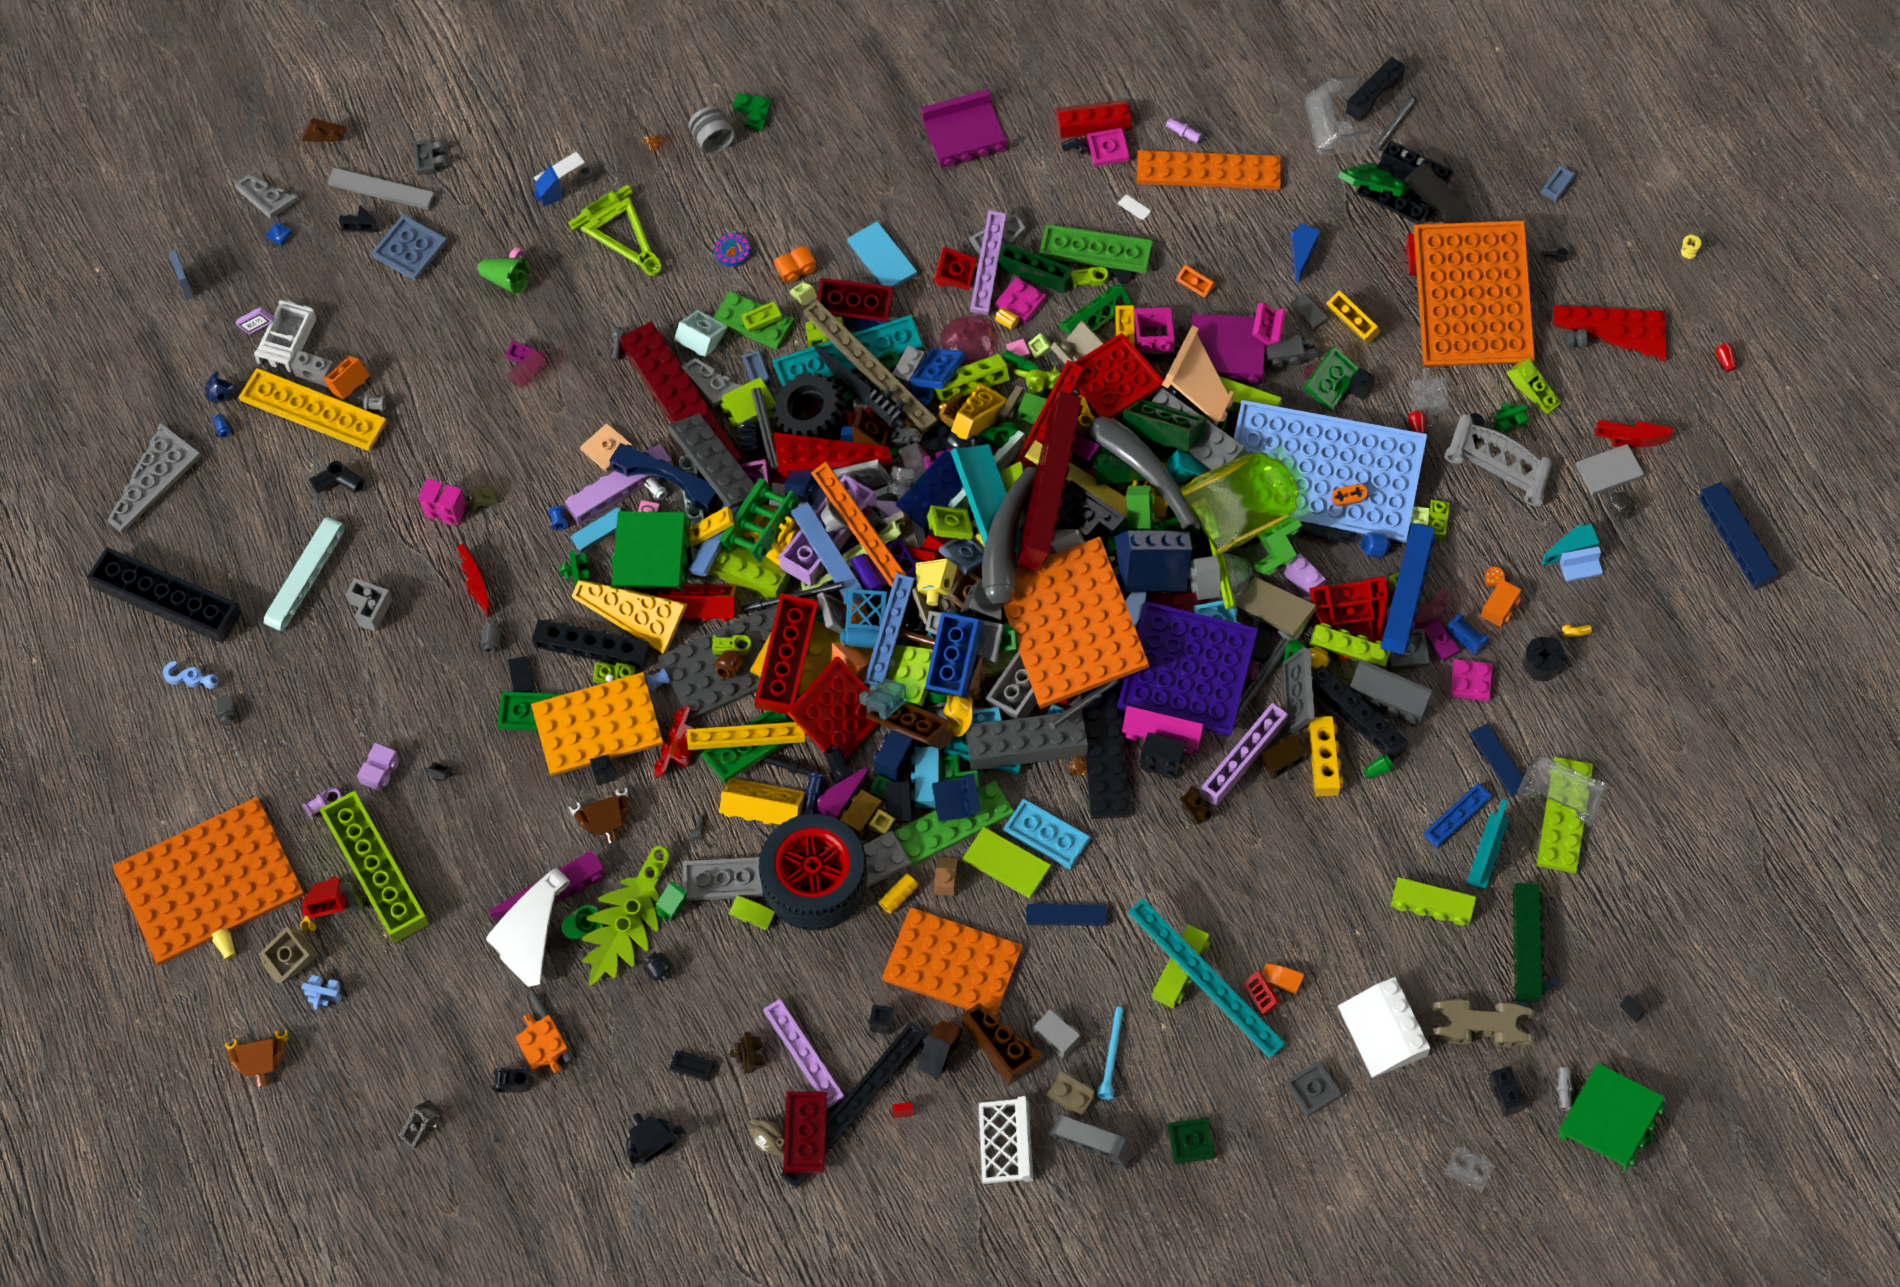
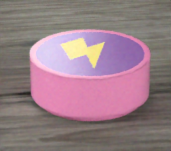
(517, 253)

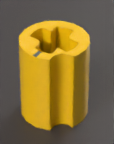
(1007, 318)

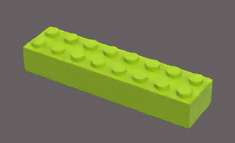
(374, 867)

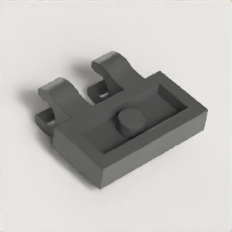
(424, 156)

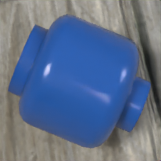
(1375, 544)

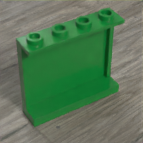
(651, 549)
(1612, 1116)

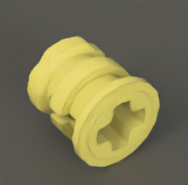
(1690, 246)

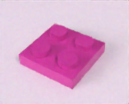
(1107, 147)
(1021, 299)
(1471, 680)

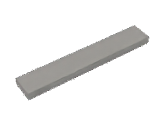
(380, 188)

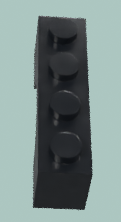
(1364, 98)

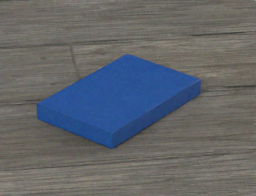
(937, 368)

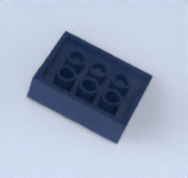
(1154, 560)

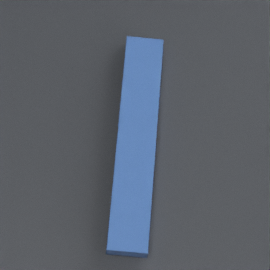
(826, 549)
(708, 552)
(889, 629)

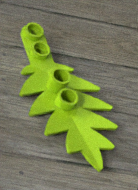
(625, 919)

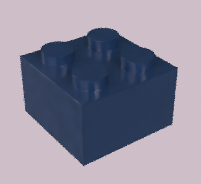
(893, 756)

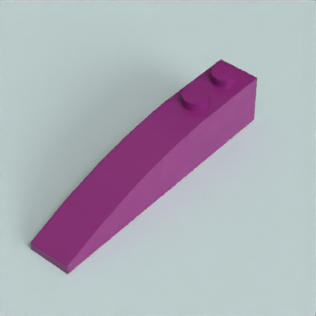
(580, 872)

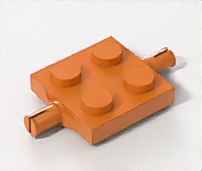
(542, 1043)

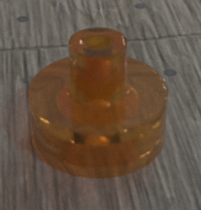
(651, 141)
(1077, 767)

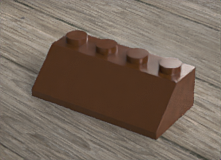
(917, 724)

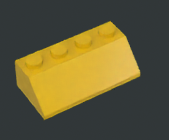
(760, 801)

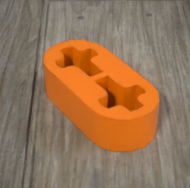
(1348, 490)

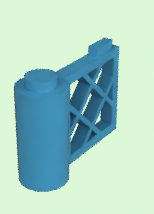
(857, 634)

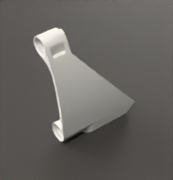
(524, 928)

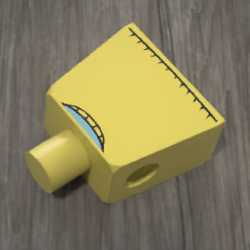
(935, 579)

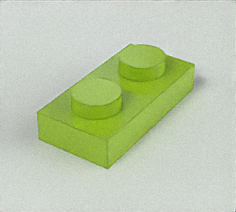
(761, 316)

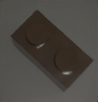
(1283, 756)

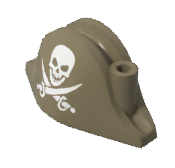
(767, 1136)

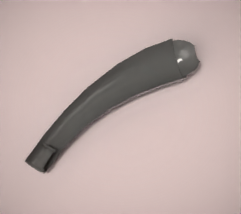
(1132, 450)
(999, 551)

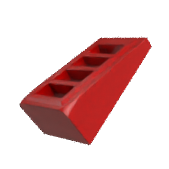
(1271, 1005)

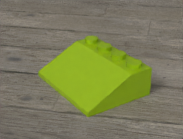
(744, 571)

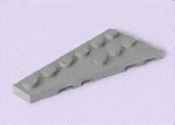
(154, 474)

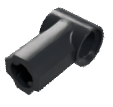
(839, 767)

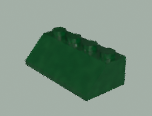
(1164, 424)

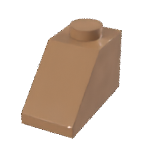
(945, 876)

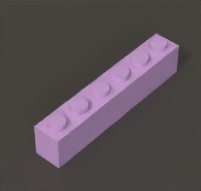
(609, 490)
(1244, 755)

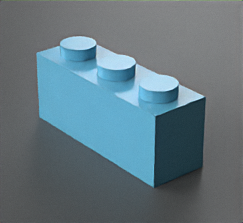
(926, 773)

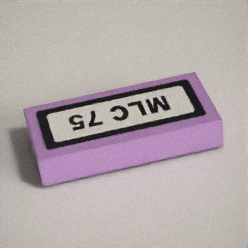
(255, 320)

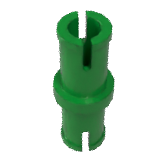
(1019, 361)

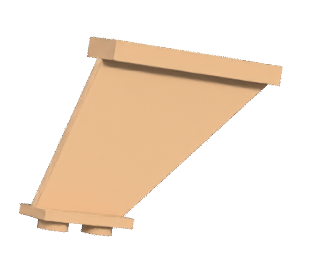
(1198, 380)

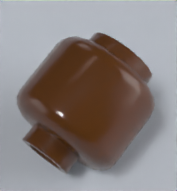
(728, 664)

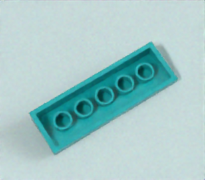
(982, 486)

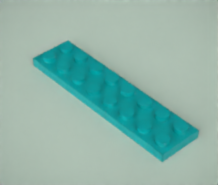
(877, 340)

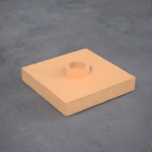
(603, 445)

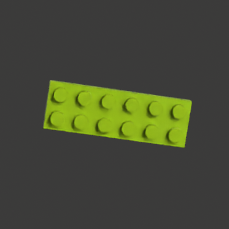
(1562, 829)

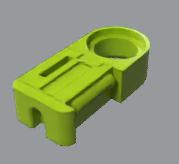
(1087, 277)
(722, 644)

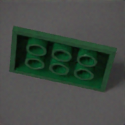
(1111, 469)

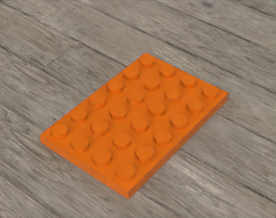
(951, 962)

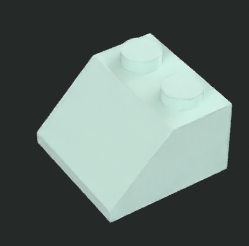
(700, 332)

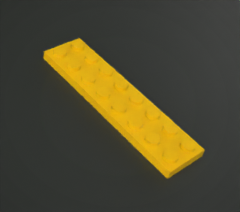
(313, 409)

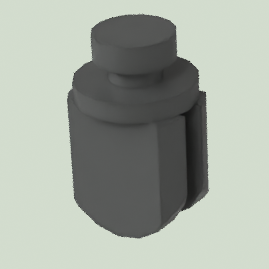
(225, 710)

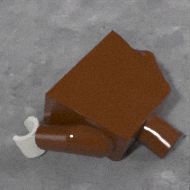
(603, 816)

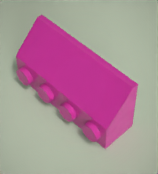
(1140, 722)

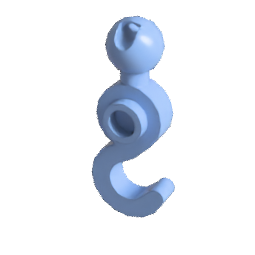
(191, 676)

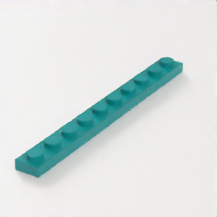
(1206, 978)

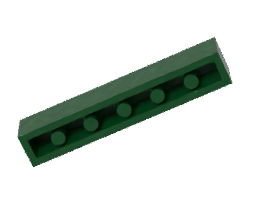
(1527, 942)

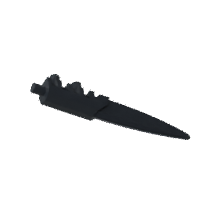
(872, 399)

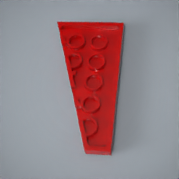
(1620, 327)
(809, 453)

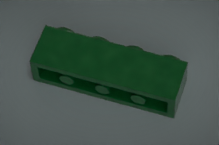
(1034, 268)

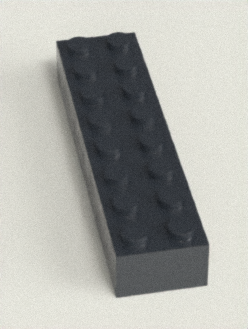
(164, 595)

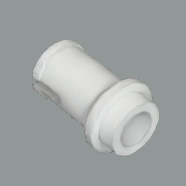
(658, 491)

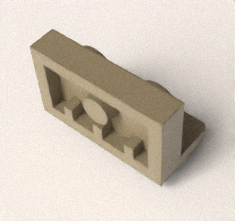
(1071, 1093)

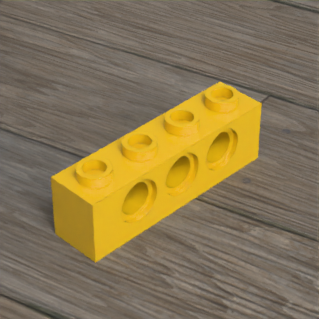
(1324, 784)

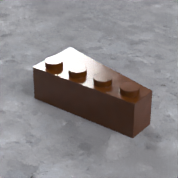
(1003, 1047)

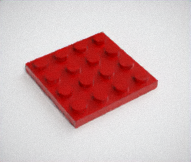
(1116, 377)
(832, 709)

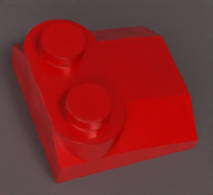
(954, 269)

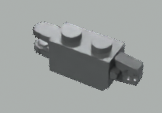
(1289, 352)

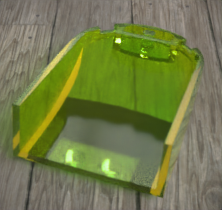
(1242, 499)

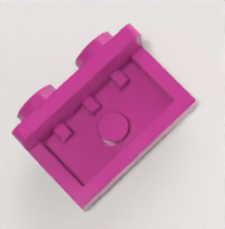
(1268, 324)

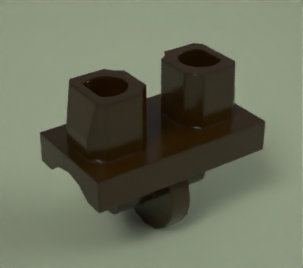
(1196, 806)
(744, 1052)

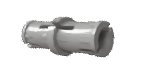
(1565, 1088)

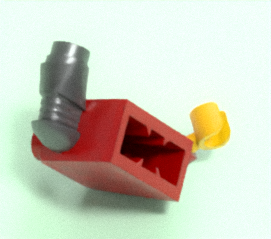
(328, 898)

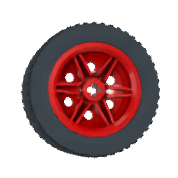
(838, 847)

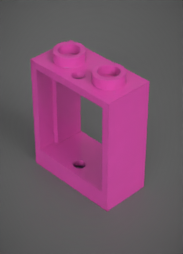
(1161, 317)

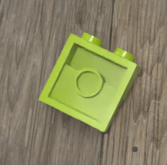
(950, 522)

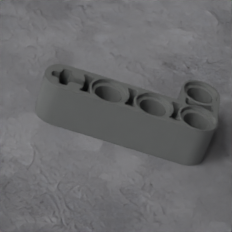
(1094, 1140)

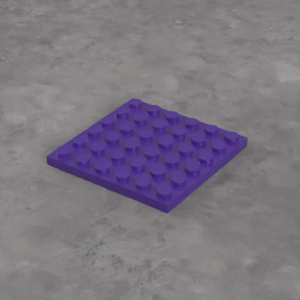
(1193, 669)

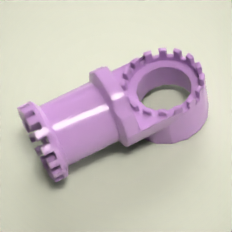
(320, 801)

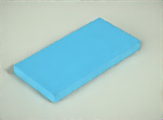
(881, 256)
(1046, 834)

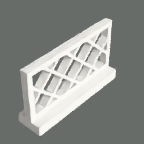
(1023, 1144)

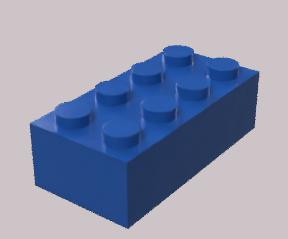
(954, 654)

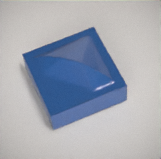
(278, 234)

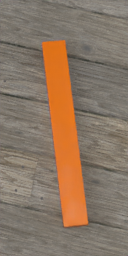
(857, 522)

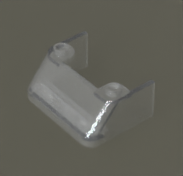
(1327, 133)
(1565, 787)

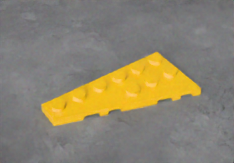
(637, 613)

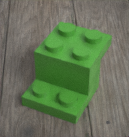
(1277, 546)

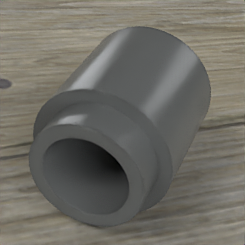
(490, 638)

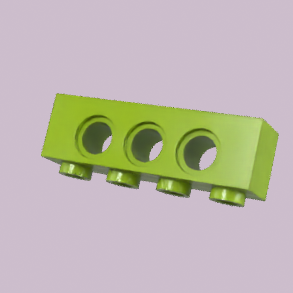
(966, 378)

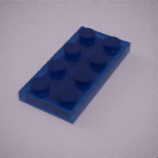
(933, 488)

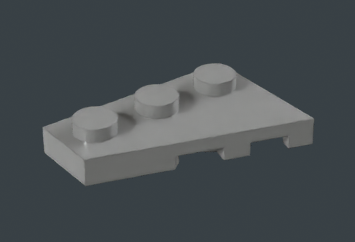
(264, 197)
(1012, 230)
(708, 382)

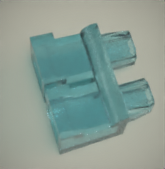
(884, 697)

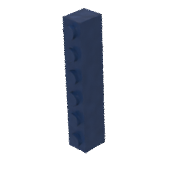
(1738, 535)

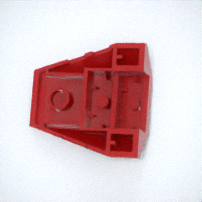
(1353, 607)

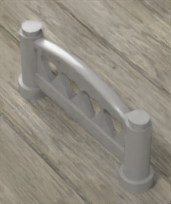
(1463, 447)

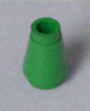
(1378, 767)

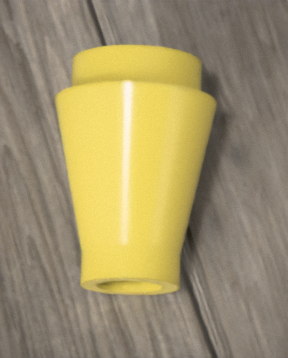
(224, 943)

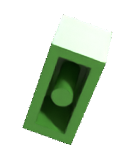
(1139, 506)

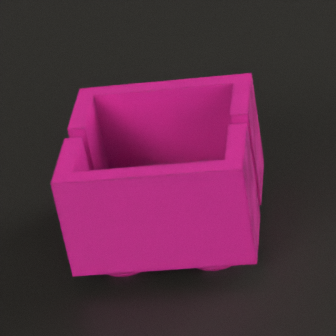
(448, 507)

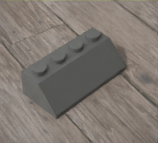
(1391, 692)

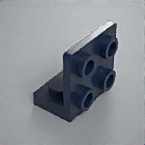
(956, 798)

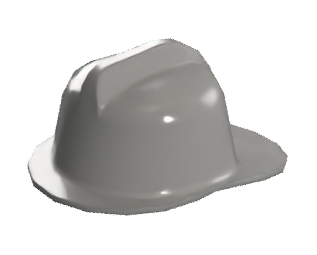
(832, 518)

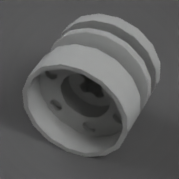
(711, 129)

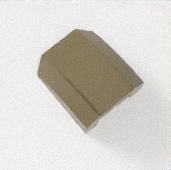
(287, 954)

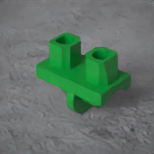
(1510, 414)
(576, 560)

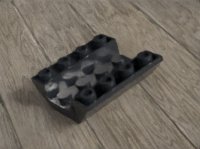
(1400, 163)

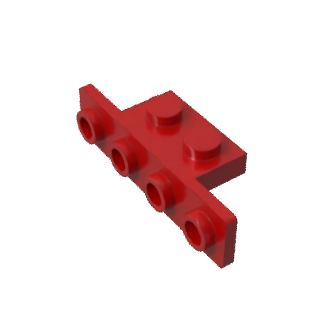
(676, 746)

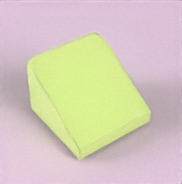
(803, 293)
(1039, 346)

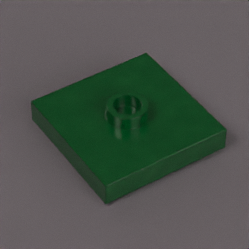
(1191, 1141)

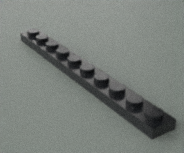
(865, 1091)

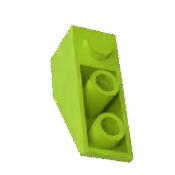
(1533, 385)

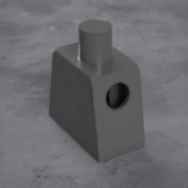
(979, 606)

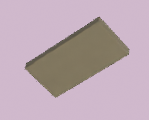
(1275, 606)

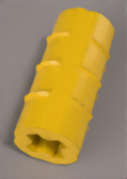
(898, 894)

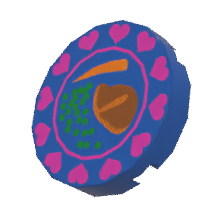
(732, 249)

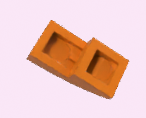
(1282, 977)

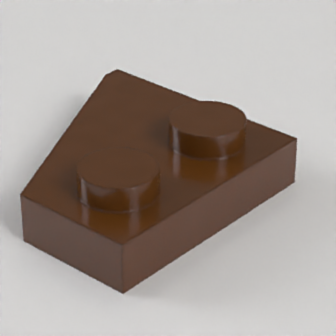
(323, 131)

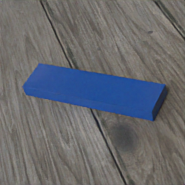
(1457, 815)

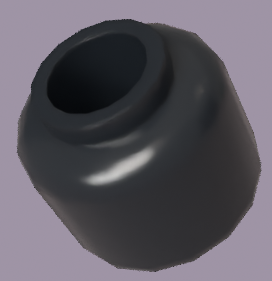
(658, 966)

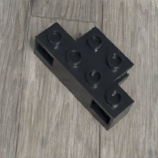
(1090, 514)

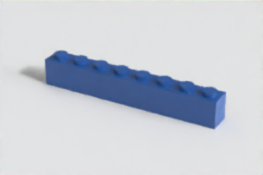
(1407, 589)

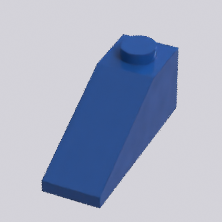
(1303, 245)

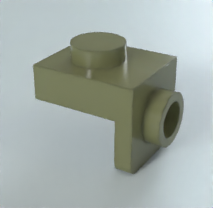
(480, 496)

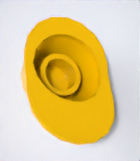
(959, 711)

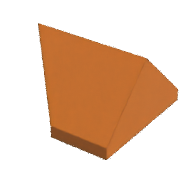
(853, 657)

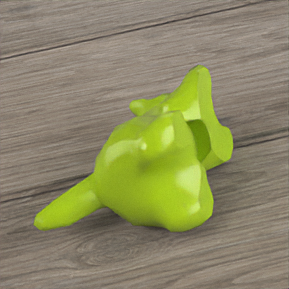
(1039, 380)

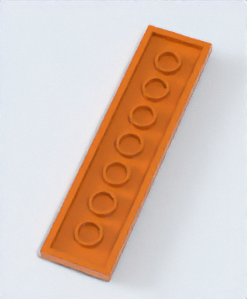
(1208, 169)

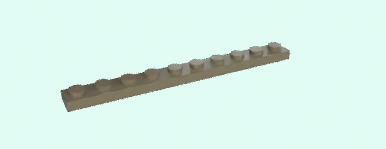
(869, 365)

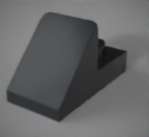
(362, 223)

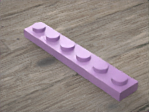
(988, 262)
(802, 1052)

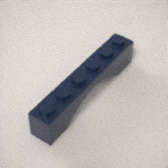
(633, 462)

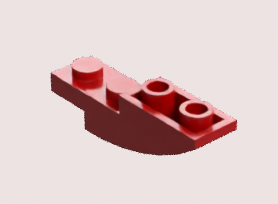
(1640, 436)

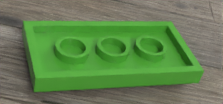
(736, 305)

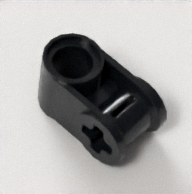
(507, 1080)

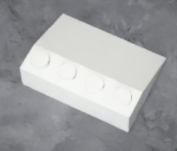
(1384, 1028)

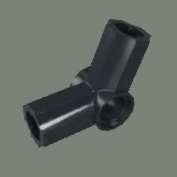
(328, 478)

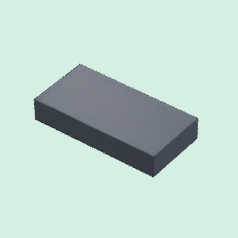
(1558, 183)
(756, 367)

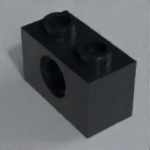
(1506, 1091)

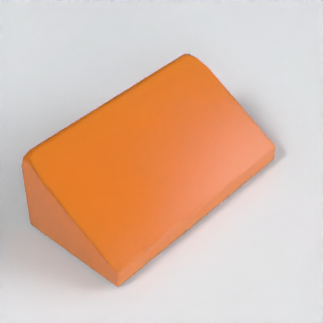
(1195, 281)

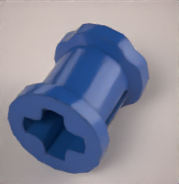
(558, 518)

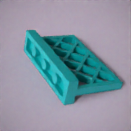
(1488, 848)

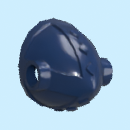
(218, 389)

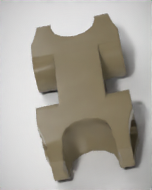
(1471, 1023)

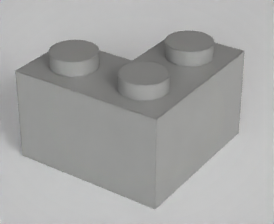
(1205, 577)
(372, 603)

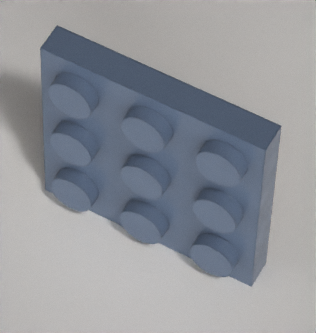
(409, 247)

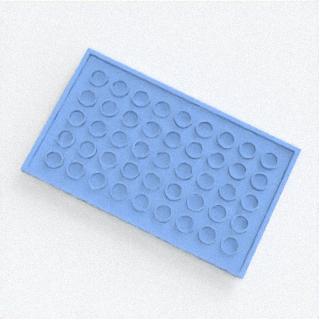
(1335, 454)

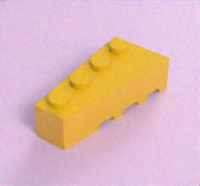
(978, 412)

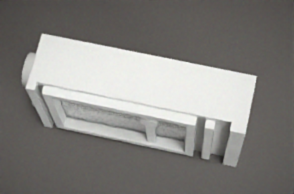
(286, 334)

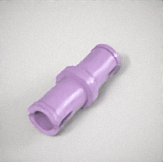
(1184, 130)

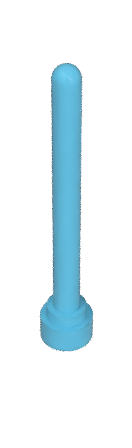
(1106, 1089)

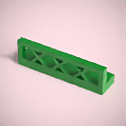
(1094, 306)

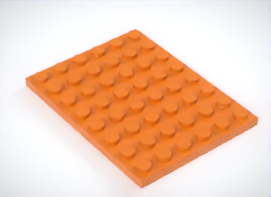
(1473, 293)
(1073, 624)
(207, 880)

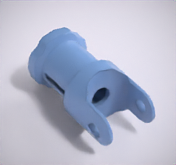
(657, 680)

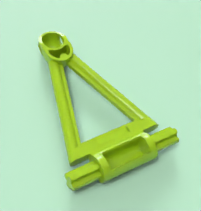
(605, 210)

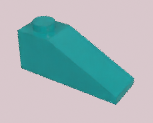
(1577, 539)

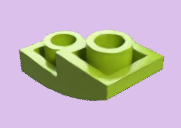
(1438, 518)
(618, 671)
(751, 912)

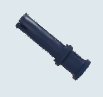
(813, 792)

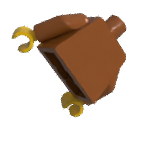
(258, 1057)

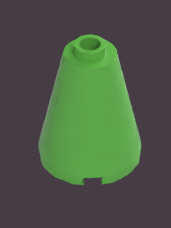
(506, 273)

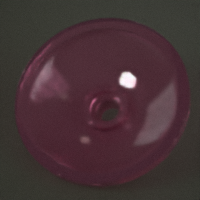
(976, 345)

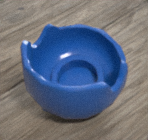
(922, 394)

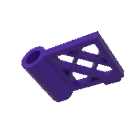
(869, 573)

